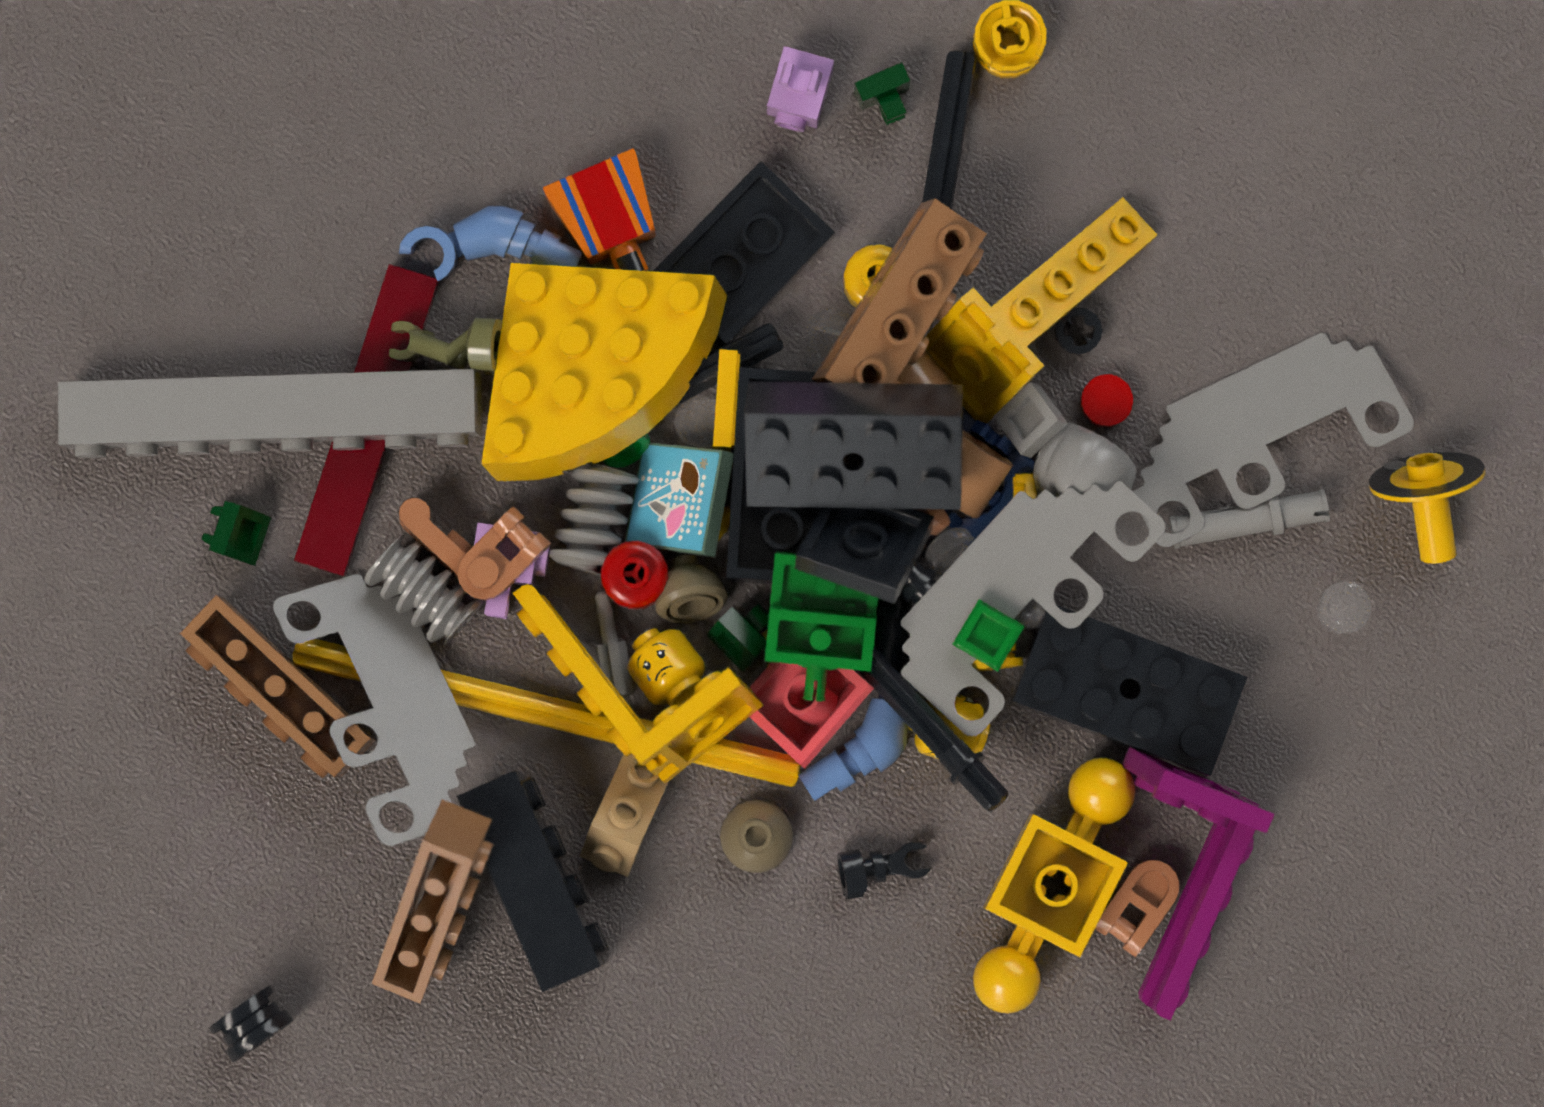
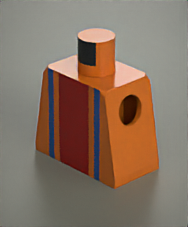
(606, 211)

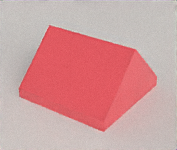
(801, 724)

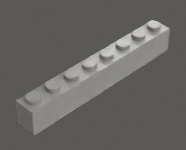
(270, 410)

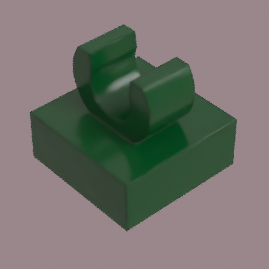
(884, 90)
(238, 532)
(739, 636)

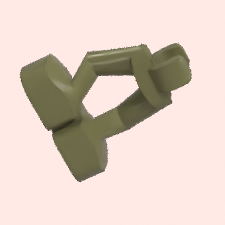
(474, 347)

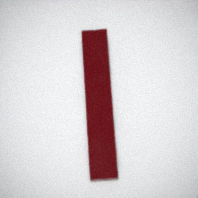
(352, 474)

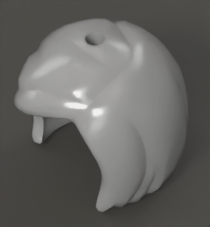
(1081, 460)

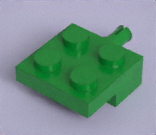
(818, 624)

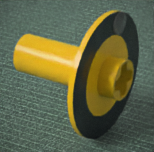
(1428, 484)

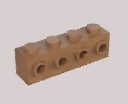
(905, 298)
(274, 683)
(431, 902)

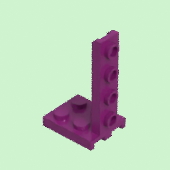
(1211, 879)

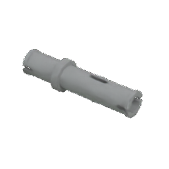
(1268, 516)

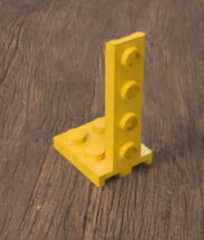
(990, 345)
(678, 732)

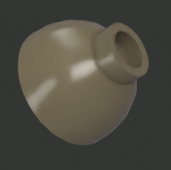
(690, 592)
(756, 836)

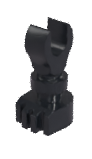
(855, 870)

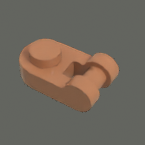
(449, 549)
(486, 571)
(1153, 890)

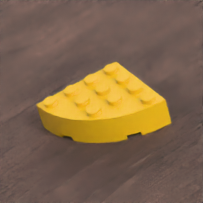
(591, 362)

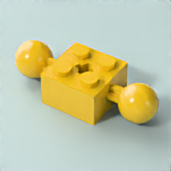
(1100, 795)

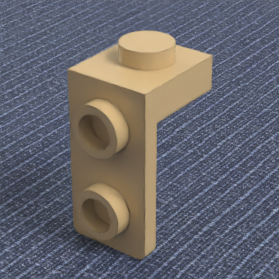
(623, 817)

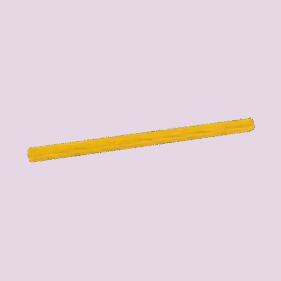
(558, 714)

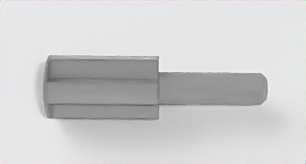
(612, 655)

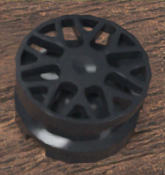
(251, 1024)

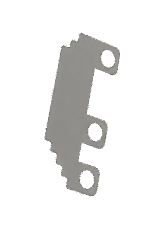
(1260, 404)
(1006, 566)
(408, 695)

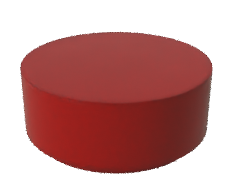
(1106, 400)

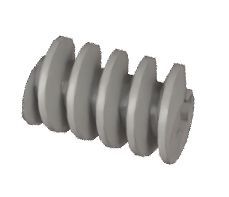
(593, 517)
(422, 591)

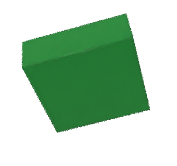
(988, 635)

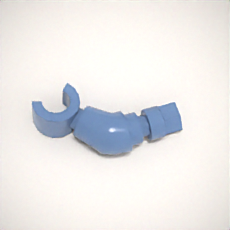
(493, 232)
(877, 745)

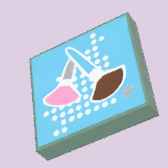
(680, 498)

